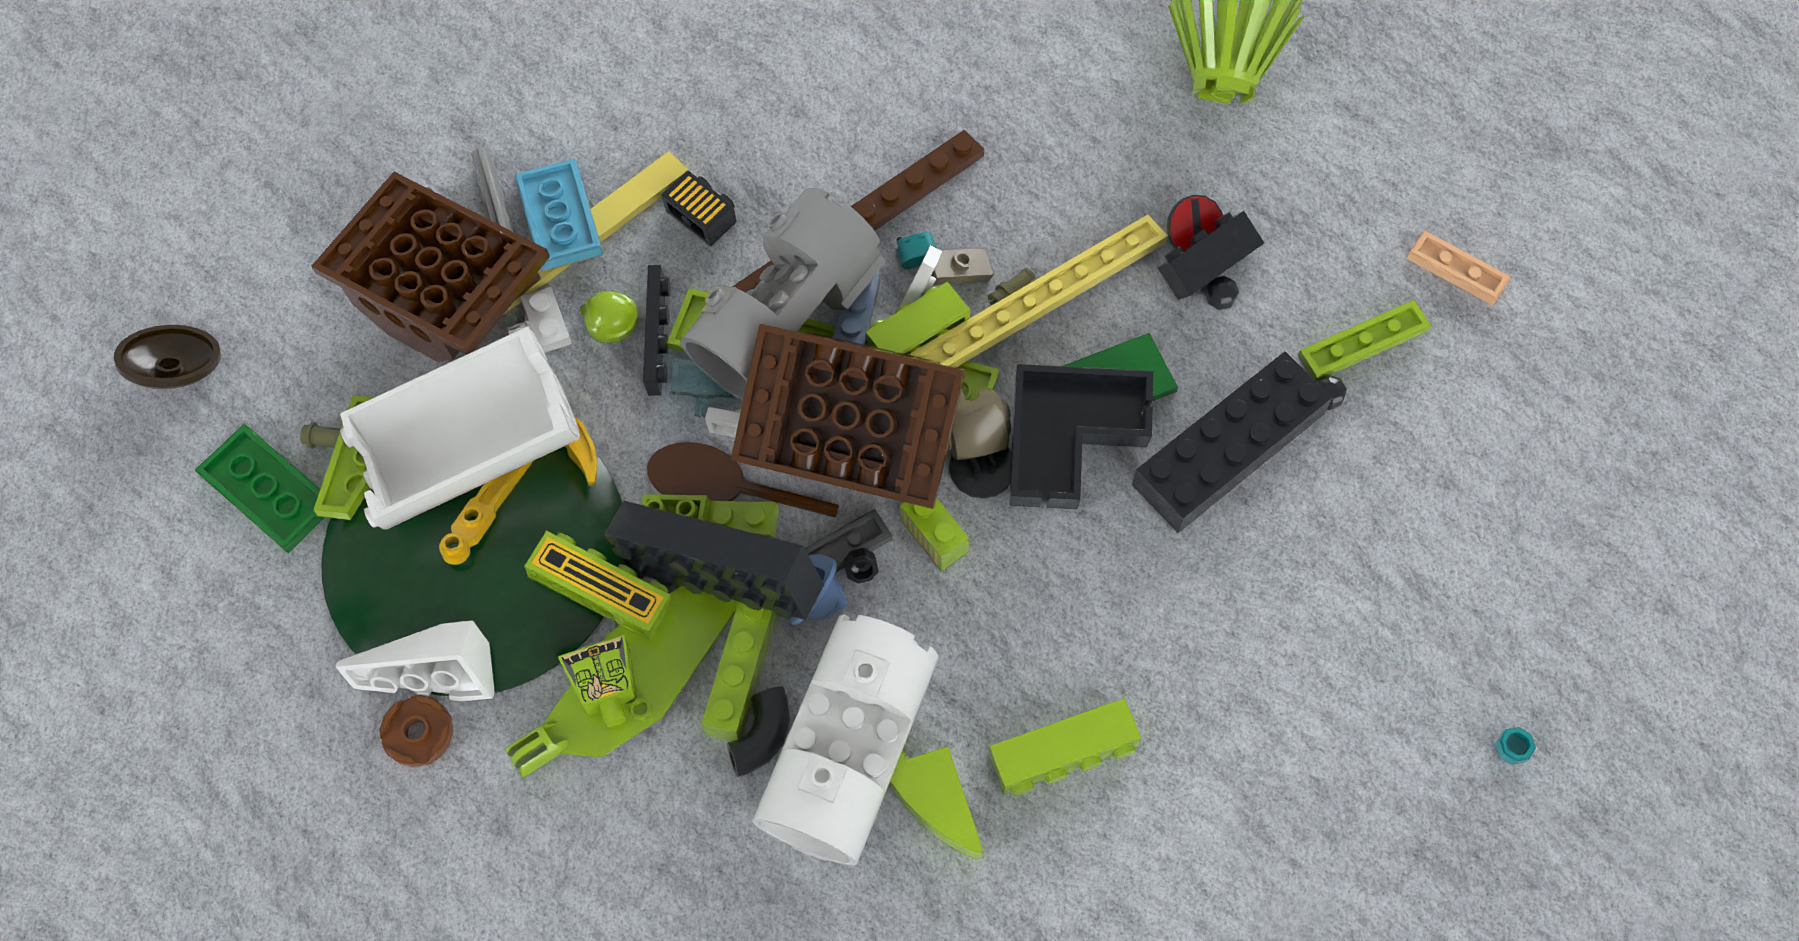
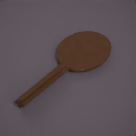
(708, 471)

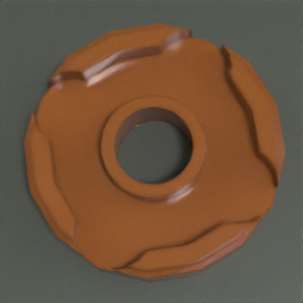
(425, 748)

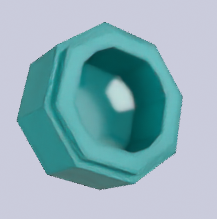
(1515, 745)

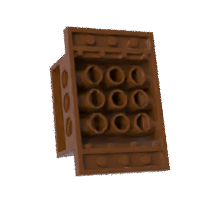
(429, 268)
(847, 414)

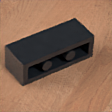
(1210, 254)

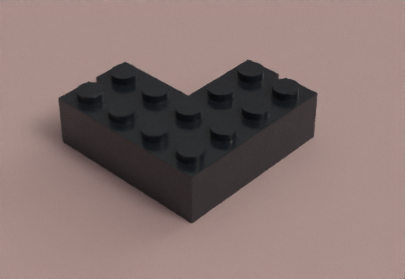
(1060, 412)

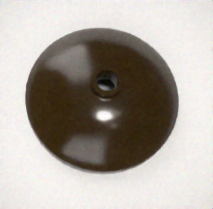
(167, 356)

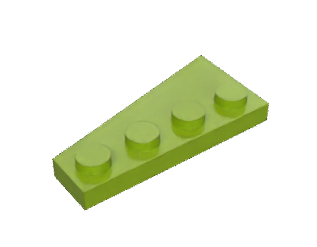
(344, 479)

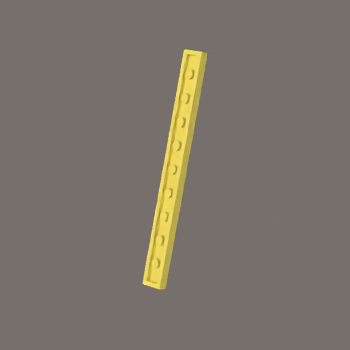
(1044, 294)

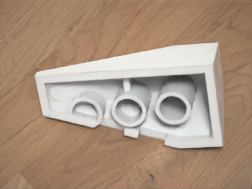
(439, 660)

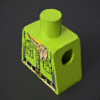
(602, 678)

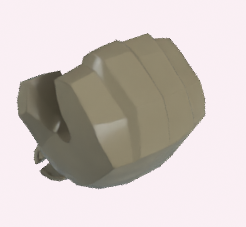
(980, 426)

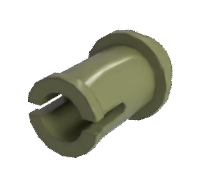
(315, 435)

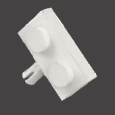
(544, 319)

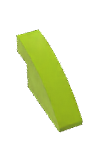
(935, 798)

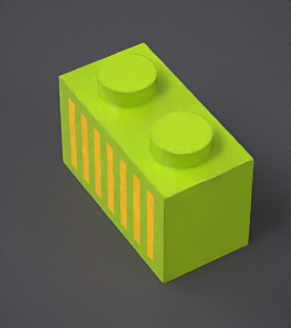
(935, 532)

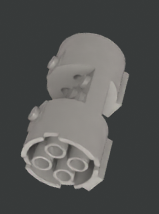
(817, 256)

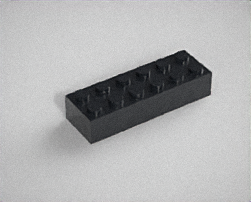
(1231, 441)
(715, 560)

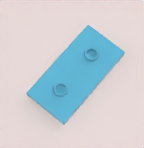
(559, 213)

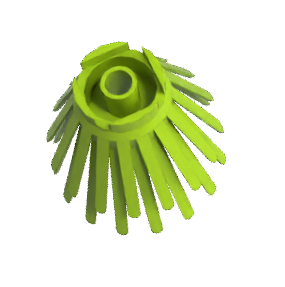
(1233, 53)

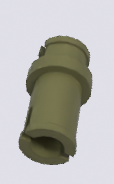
(1007, 288)

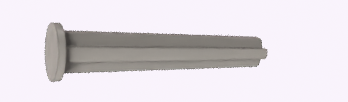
(490, 187)

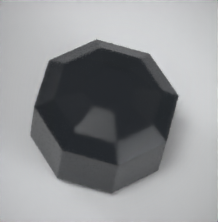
(1221, 292)
(1335, 388)
(860, 565)

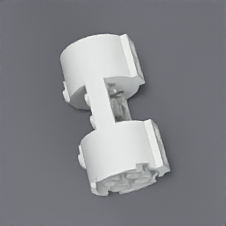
(846, 740)

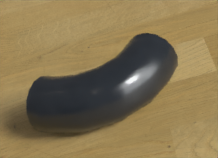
(766, 734)

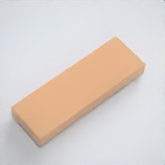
(1458, 267)

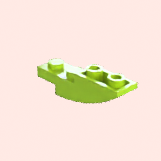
(742, 515)

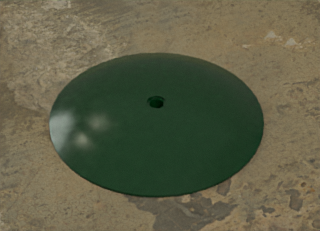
(398, 584)

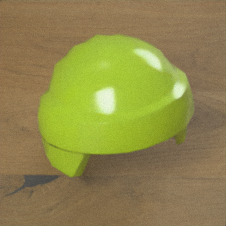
(610, 316)

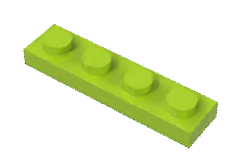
(1364, 340)

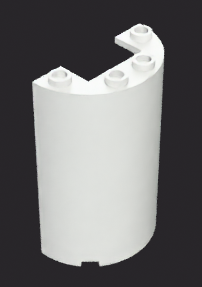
(458, 428)

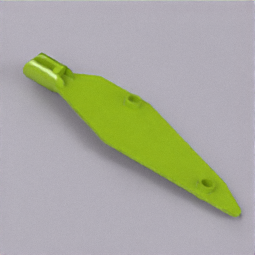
(659, 674)

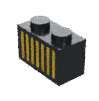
(699, 207)

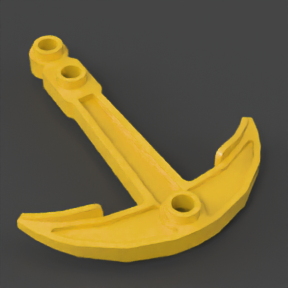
(496, 491)

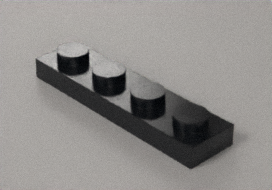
(655, 340)

